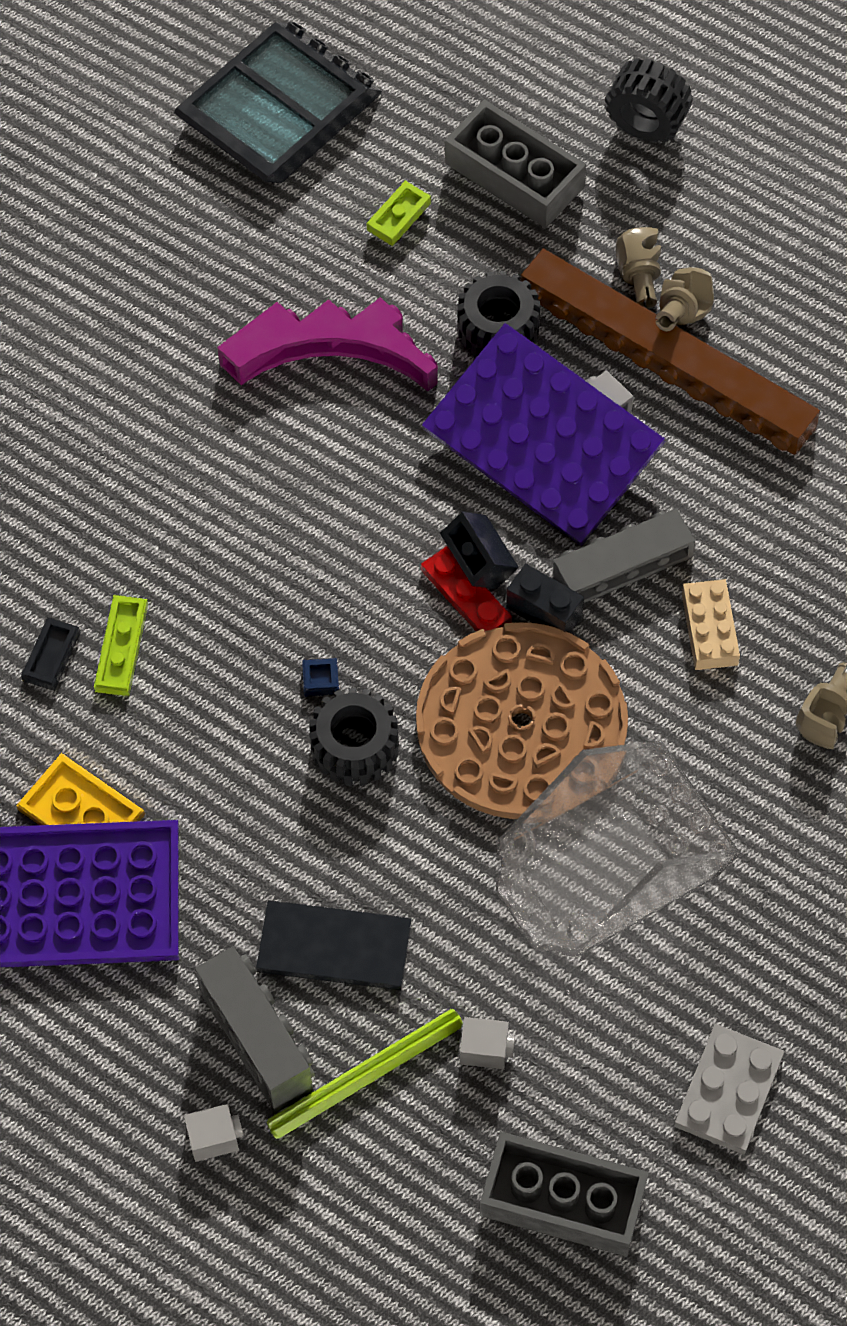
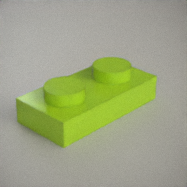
(398, 213)

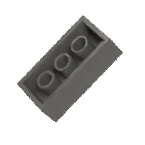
(515, 163)
(254, 1028)
(563, 1194)

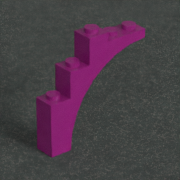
(328, 331)

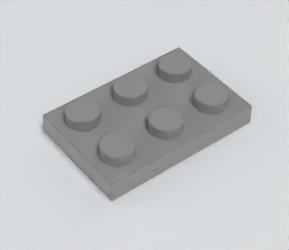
(729, 1089)

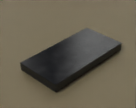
(334, 945)

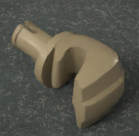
(638, 262)
(685, 298)
(825, 710)

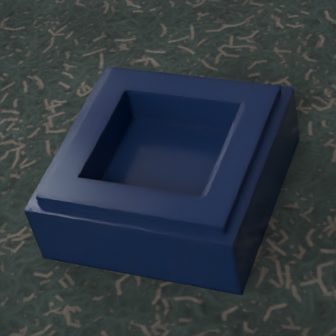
(320, 677)

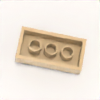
(710, 624)

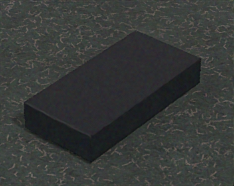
(50, 654)

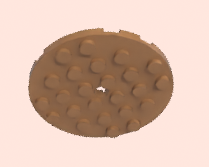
(509, 671)

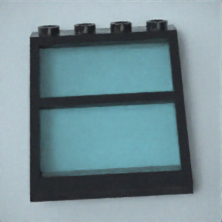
(278, 101)

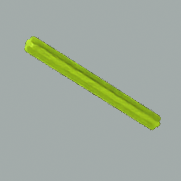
(364, 1073)

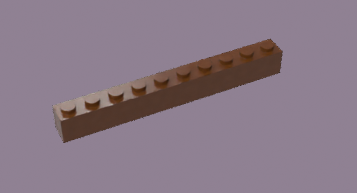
(671, 354)

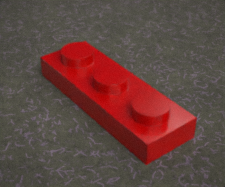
(472, 603)

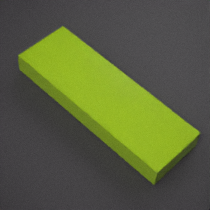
(121, 645)

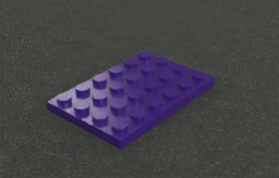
(543, 434)
(89, 893)

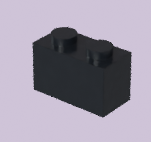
(479, 550)
(544, 600)

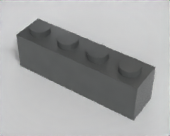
(625, 556)

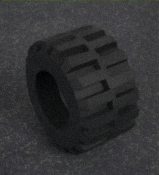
(648, 100)
(496, 294)
(354, 711)

